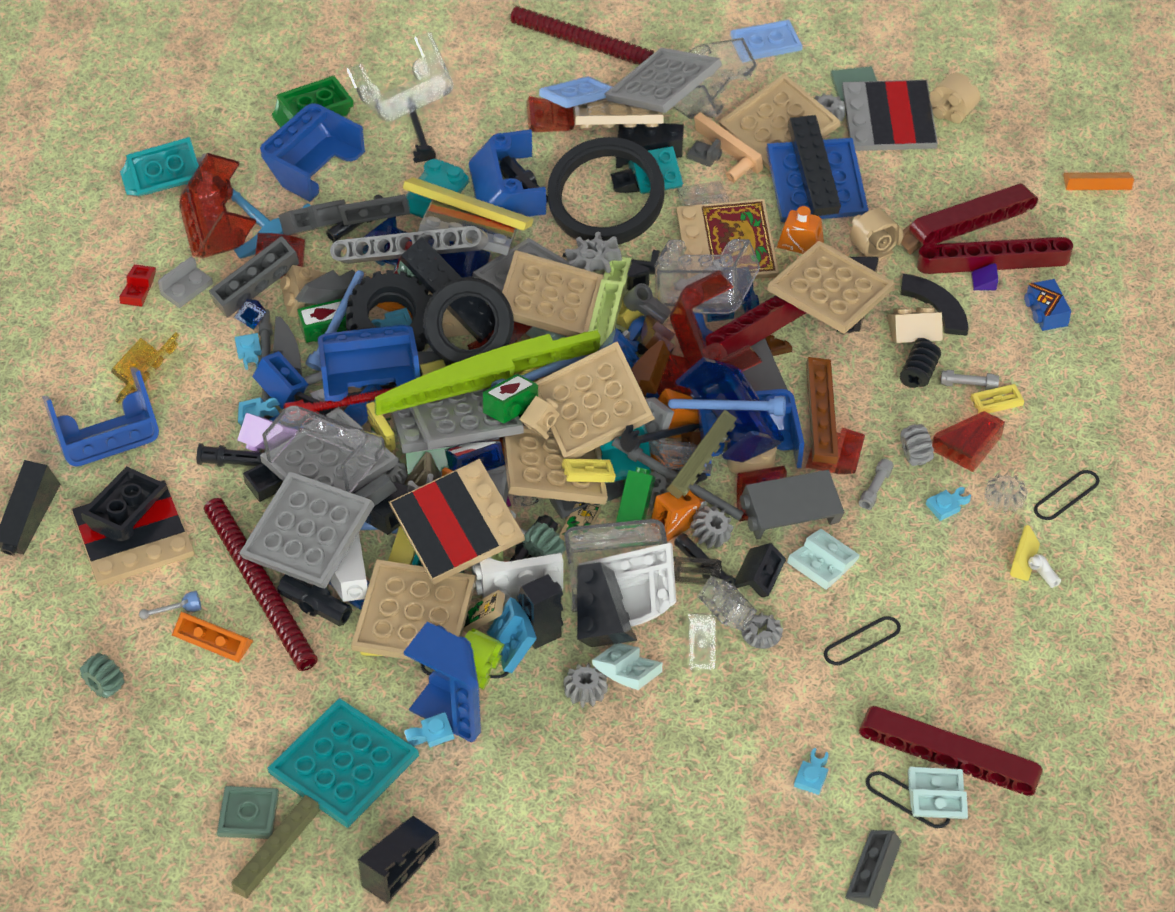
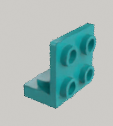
(668, 165)
(619, 459)

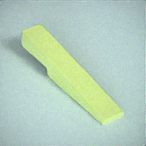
(610, 298)

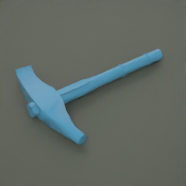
(266, 225)

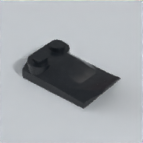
(122, 504)

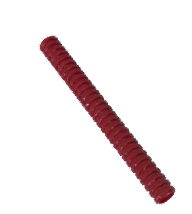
(579, 35)
(261, 586)

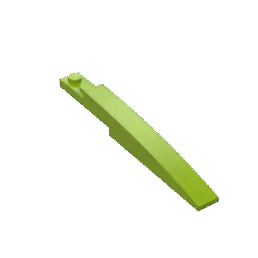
(483, 369)

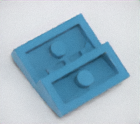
(515, 632)

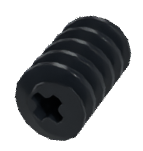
(920, 363)

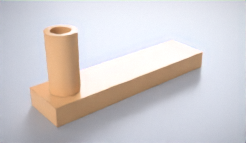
(747, 157)

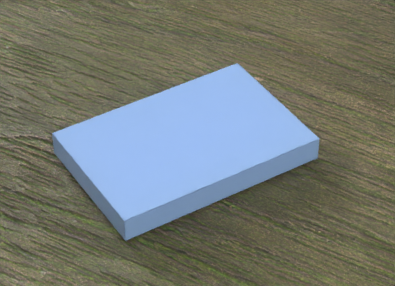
(769, 39)
(575, 92)

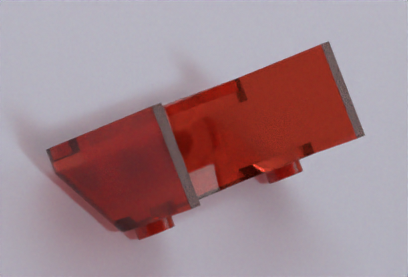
(204, 212)
(688, 330)

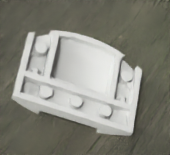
(644, 581)

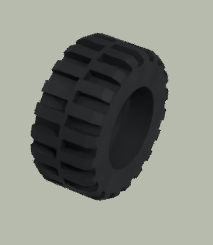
(388, 288)

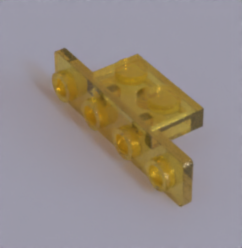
(143, 358)

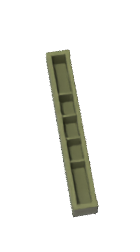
(702, 455)
(275, 847)

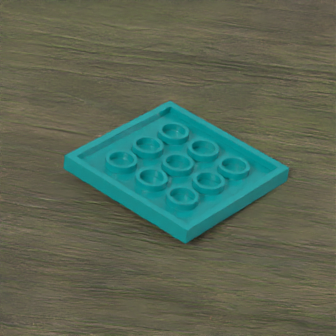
(343, 762)

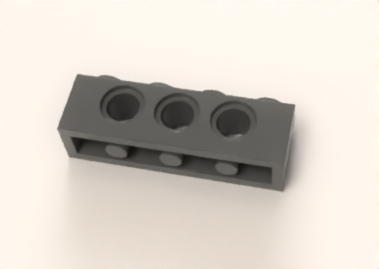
(254, 276)

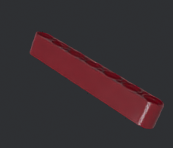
(973, 215)
(1003, 253)
(755, 324)
(951, 750)

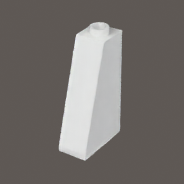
(350, 575)

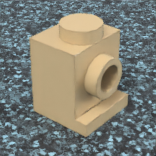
(540, 416)

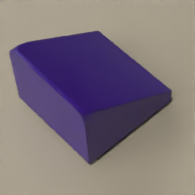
(985, 278)

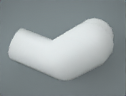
(1041, 565)

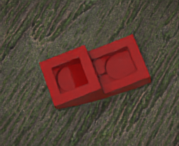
(138, 285)

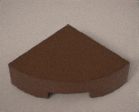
(778, 346)
(692, 437)

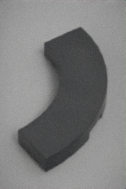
(953, 315)

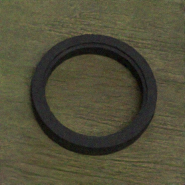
(602, 148)

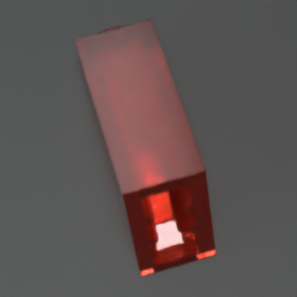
(969, 440)

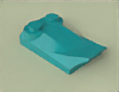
(159, 168)
(439, 174)

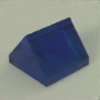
(250, 313)

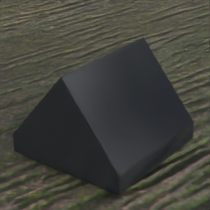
(637, 274)

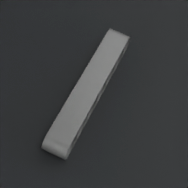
(398, 244)

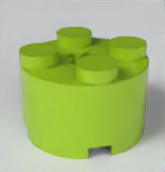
(486, 654)

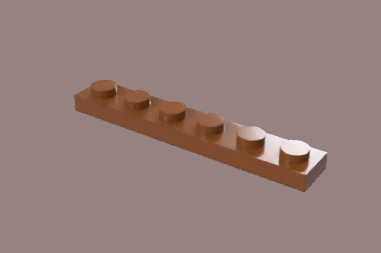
(822, 410)

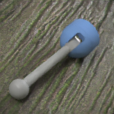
(189, 602)

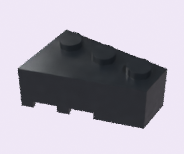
(653, 138)
(543, 607)
(600, 607)
(397, 858)

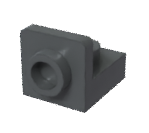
(705, 153)

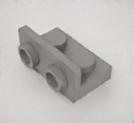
(184, 283)

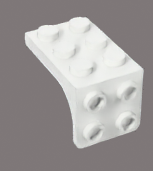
(511, 575)

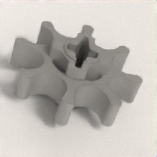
(594, 253)

